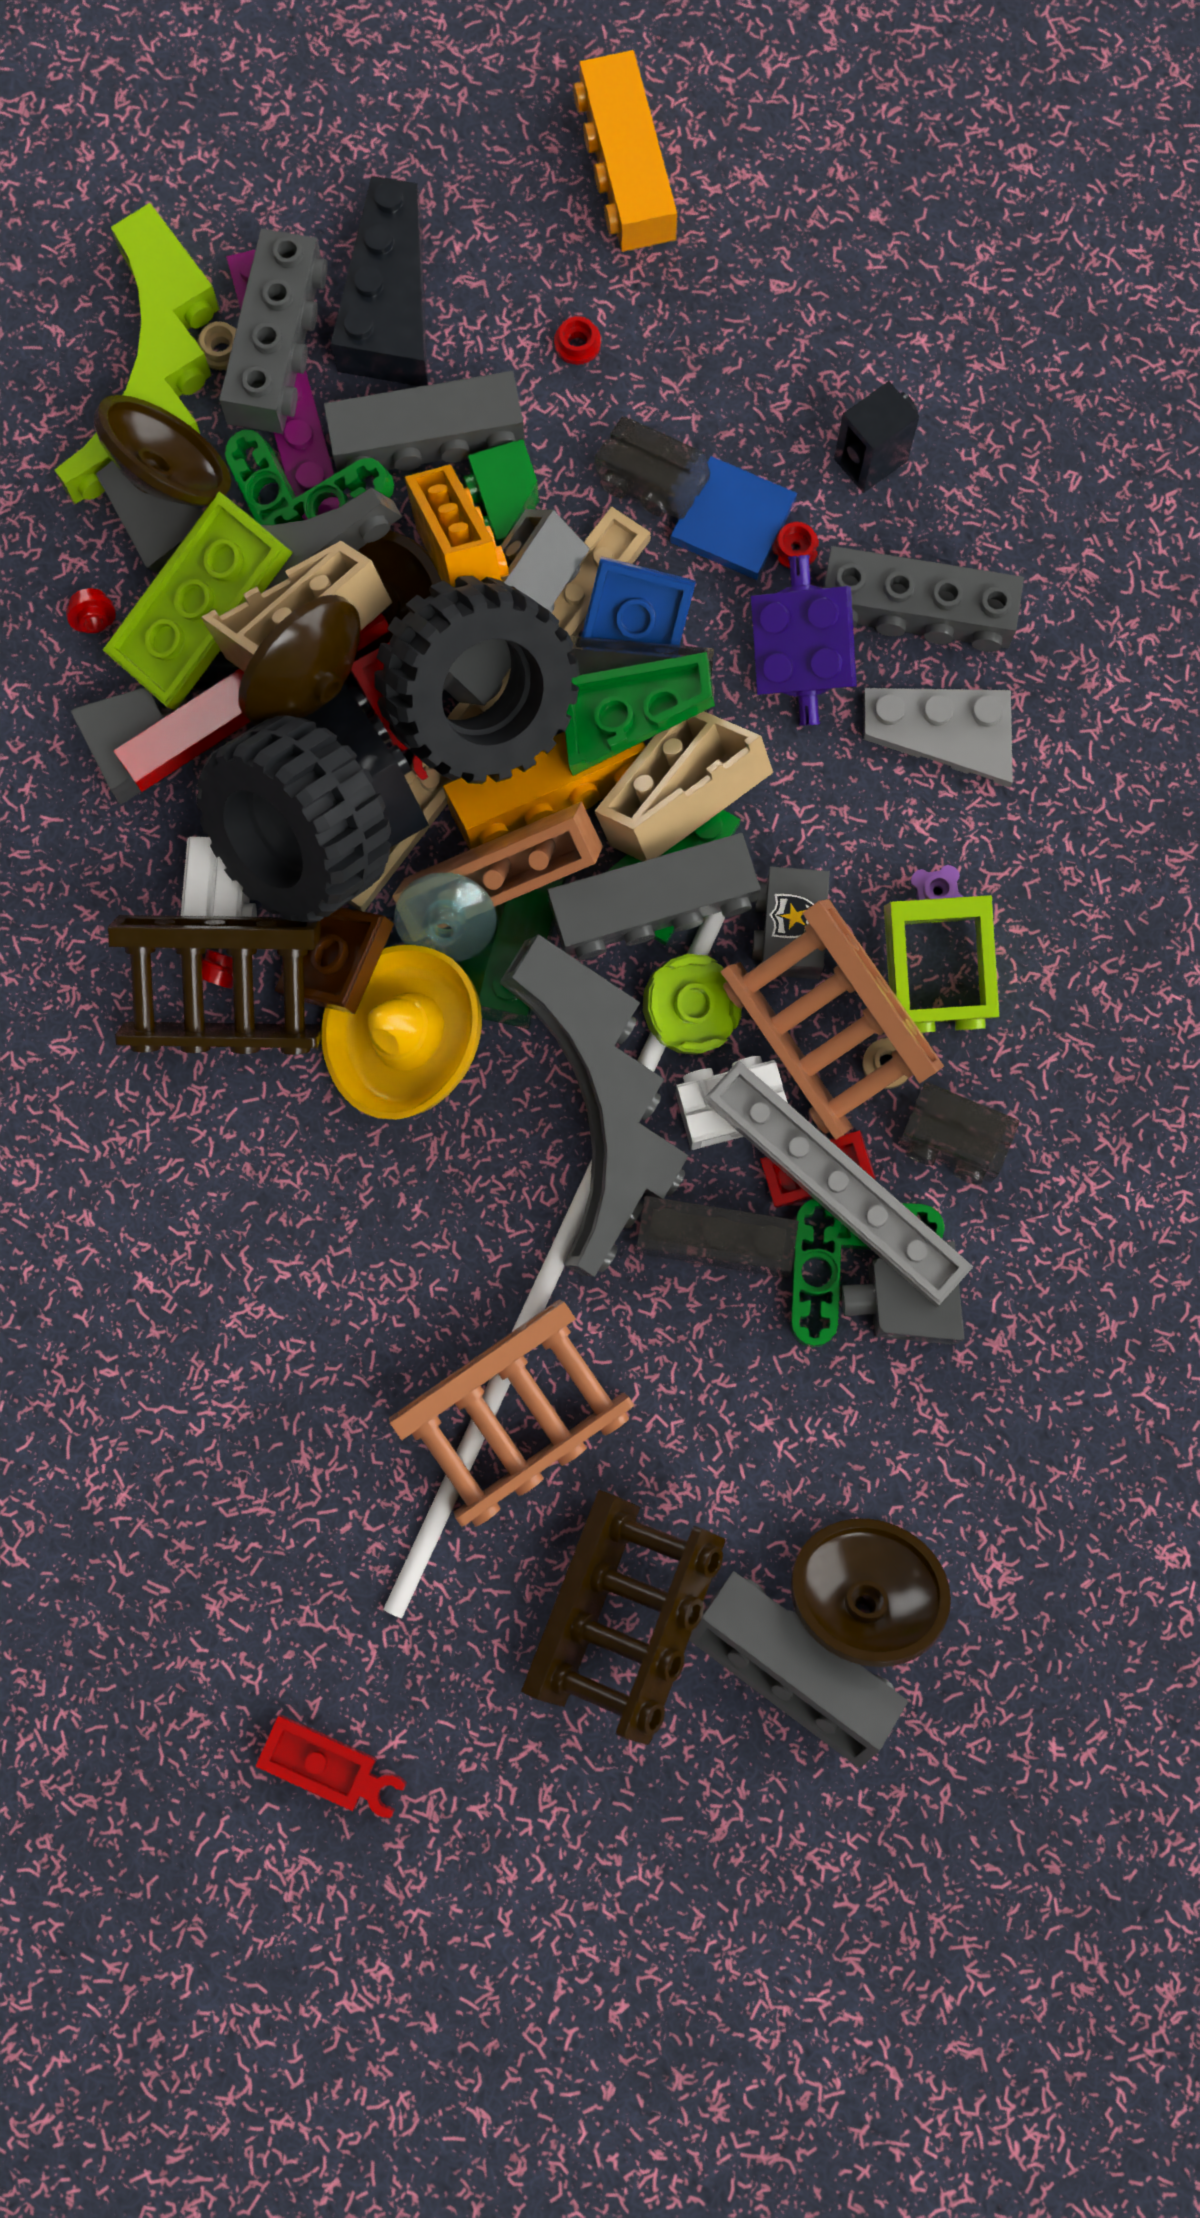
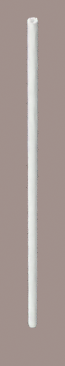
(535, 1303)

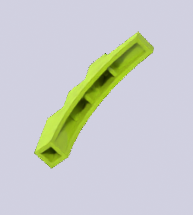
(168, 359)

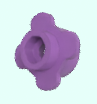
(945, 879)

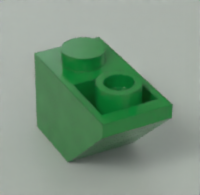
(503, 486)

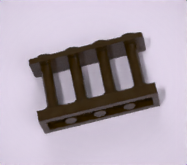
(241, 940)
(580, 1601)

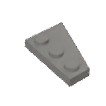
(945, 725)

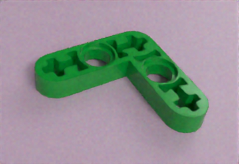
(287, 506)
(839, 1237)

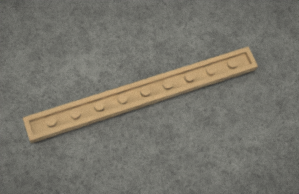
(613, 538)

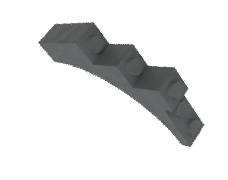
(161, 525)
(618, 1091)

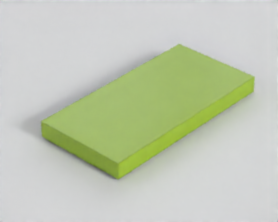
(216, 563)

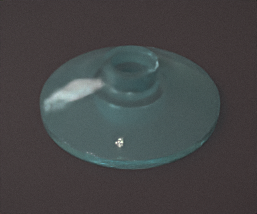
(449, 901)

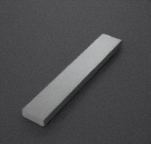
(838, 1183)

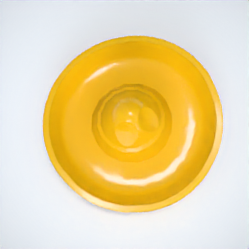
(407, 1036)

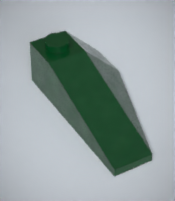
(515, 923)

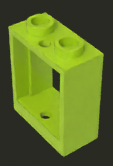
(975, 908)

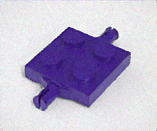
(804, 640)

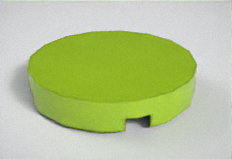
(689, 1005)

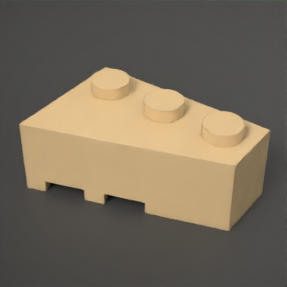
(330, 572)
(681, 784)

